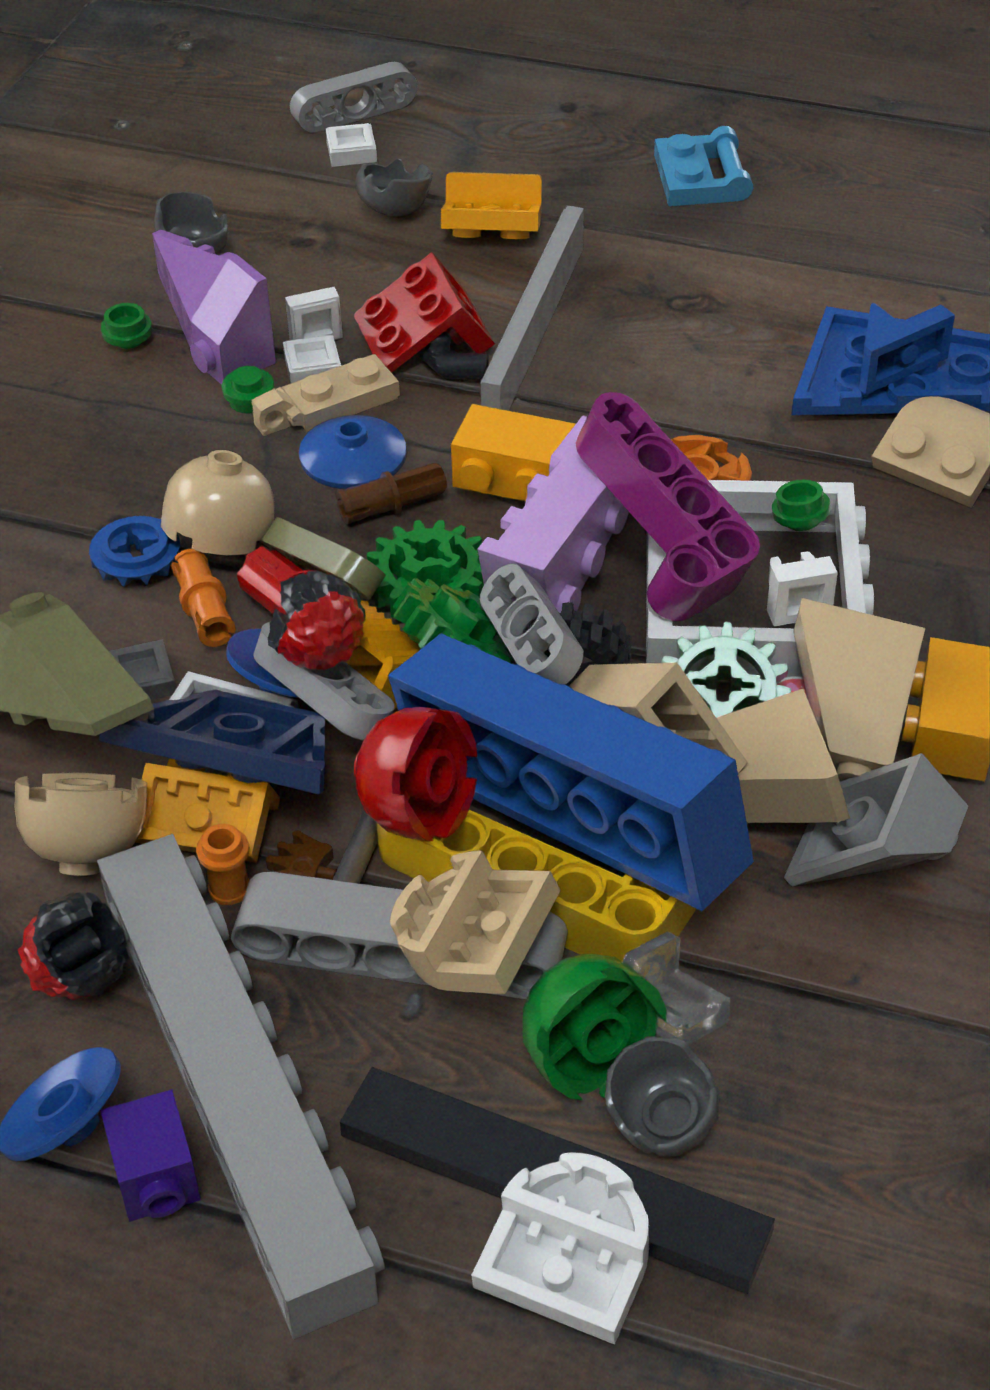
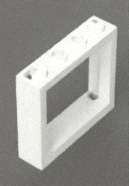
(754, 504)

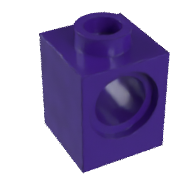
(151, 1156)

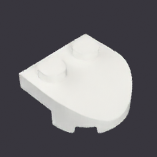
(569, 1244)

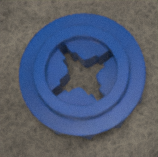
(112, 555)

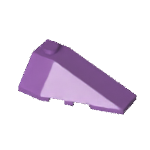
(218, 305)

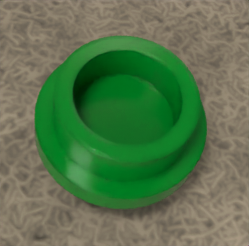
(126, 325)
(244, 385)
(800, 505)

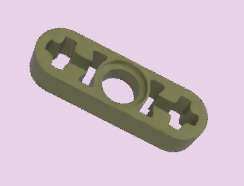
(318, 553)

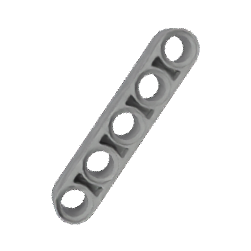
(350, 932)

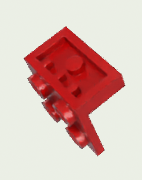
(418, 311)

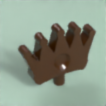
(303, 857)

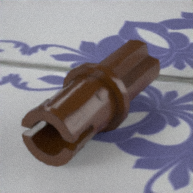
(390, 492)

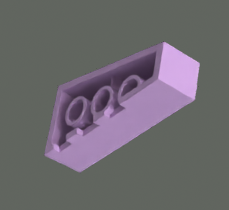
(561, 527)

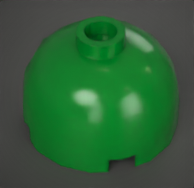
(583, 1019)

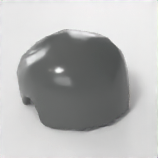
(392, 188)
(193, 218)
(662, 1096)

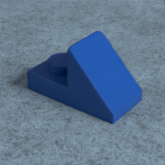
(903, 347)

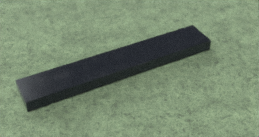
(490, 1149)

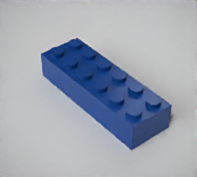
(589, 771)

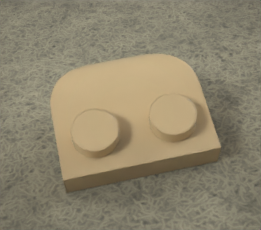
(938, 447)
(472, 923)

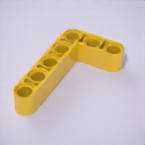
(599, 908)

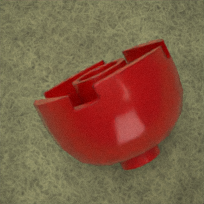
(416, 771)

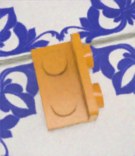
(192, 800)

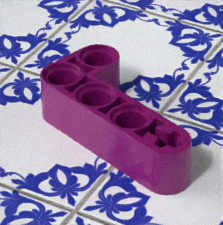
(674, 502)

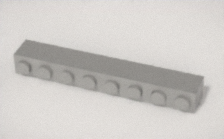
(242, 1089)

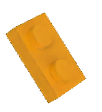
(492, 203)

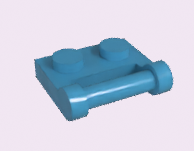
(687, 173)

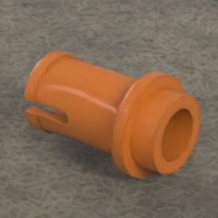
(223, 855)

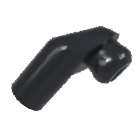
(452, 364)

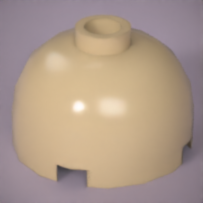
(218, 504)
(79, 818)

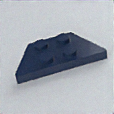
(233, 735)

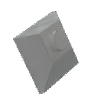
(894, 821)

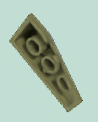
(62, 671)

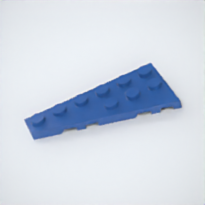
(835, 363)

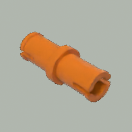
(203, 598)

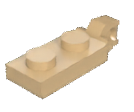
(326, 396)

